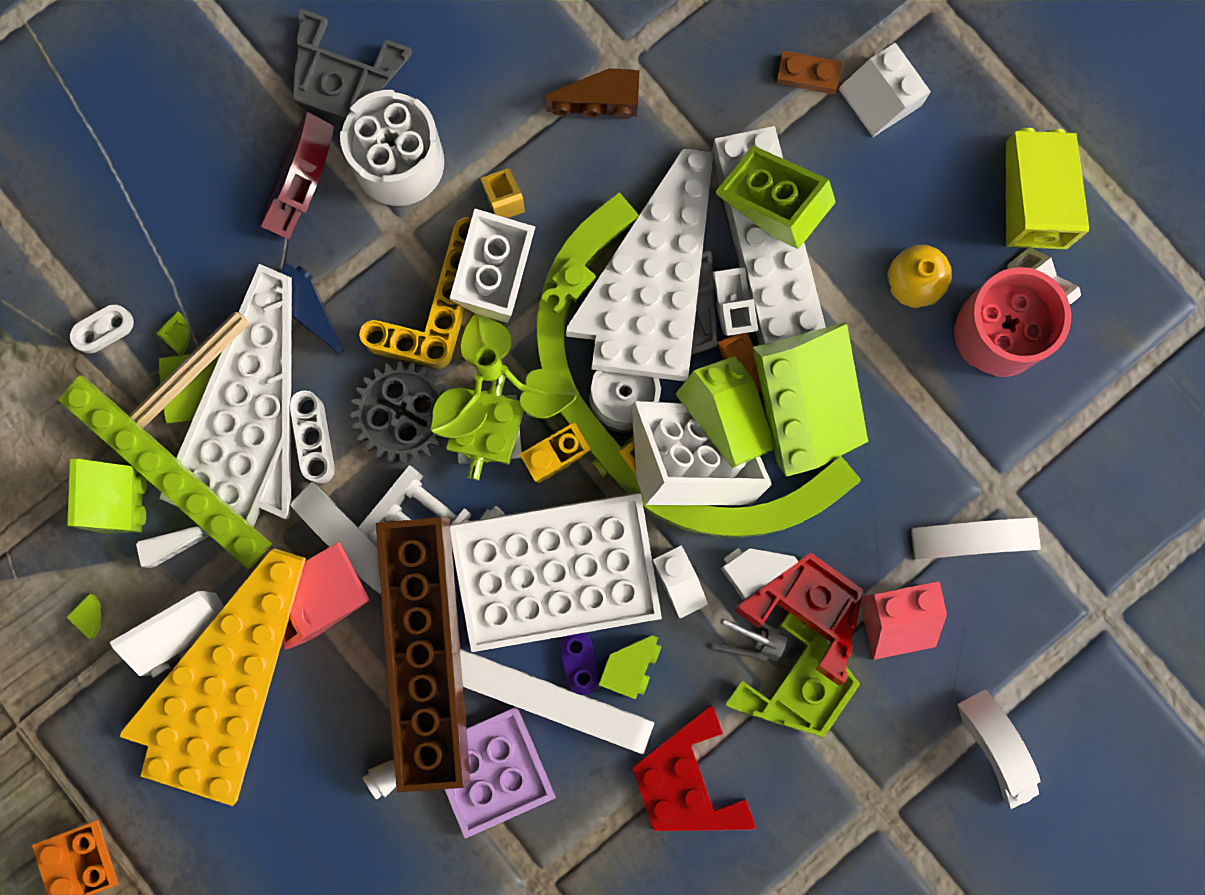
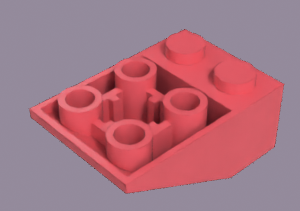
(323, 596)

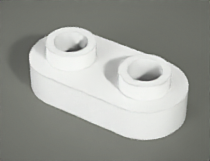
(102, 326)

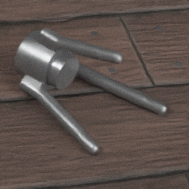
(768, 643)

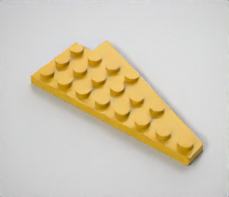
(212, 701)

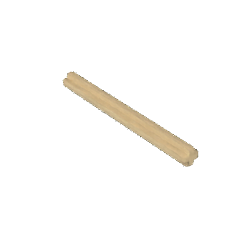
(189, 369)

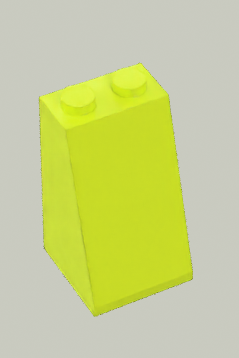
(1044, 190)

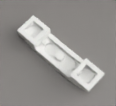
(336, 527)
(975, 538)

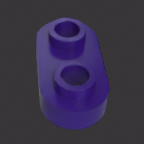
(578, 663)

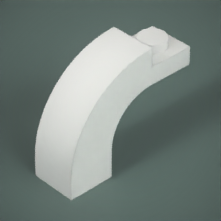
(1002, 747)

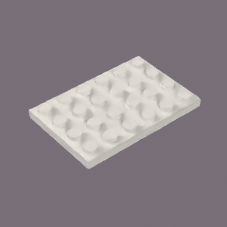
(555, 571)

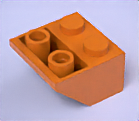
(76, 862)

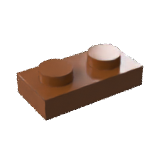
(809, 72)

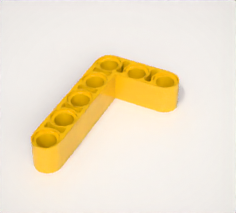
(440, 308)

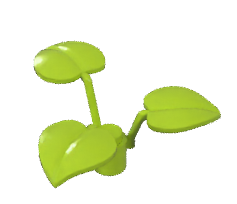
(484, 346)

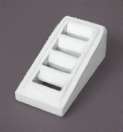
(161, 548)

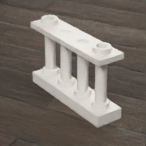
(389, 507)

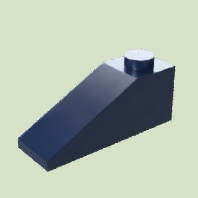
(309, 308)

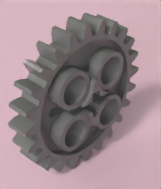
(388, 436)

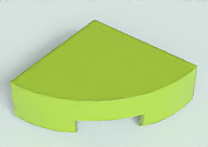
(176, 333)
(87, 616)

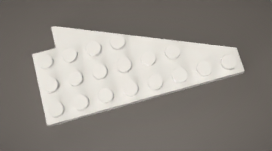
(649, 290)
(244, 419)

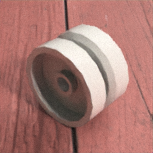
(614, 409)

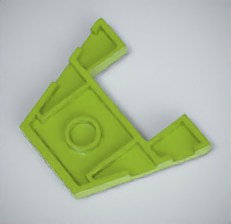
(806, 696)

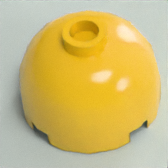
(919, 276)

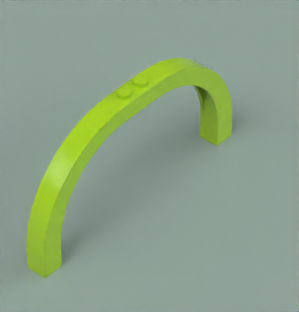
(586, 244)

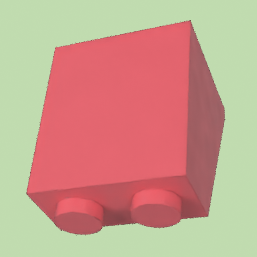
(904, 619)

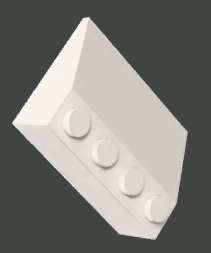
(683, 466)

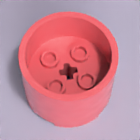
(1031, 307)

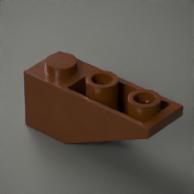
(603, 93)

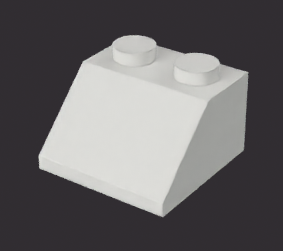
(884, 90)

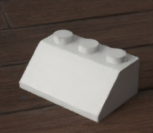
(492, 265)
(168, 634)

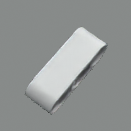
(302, 426)

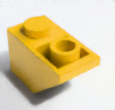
(555, 453)

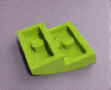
(187, 401)

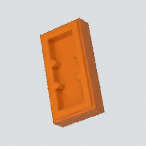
(742, 348)

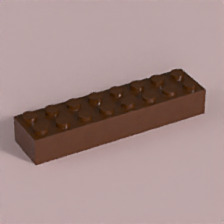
(423, 654)

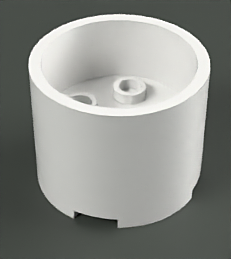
(399, 172)

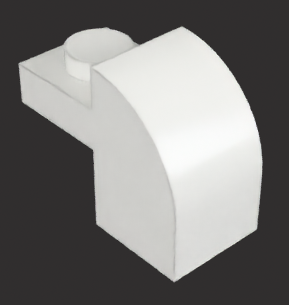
(733, 304)

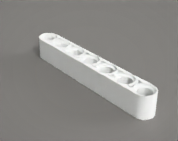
(555, 702)

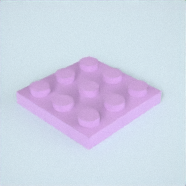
(503, 774)

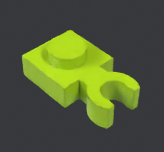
(571, 282)

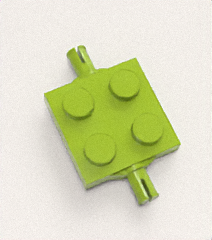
(496, 436)

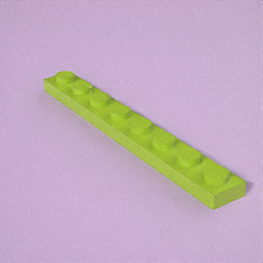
(165, 472)

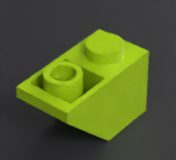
(627, 667)

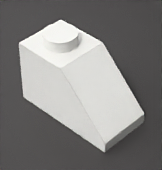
(754, 569)
(680, 581)

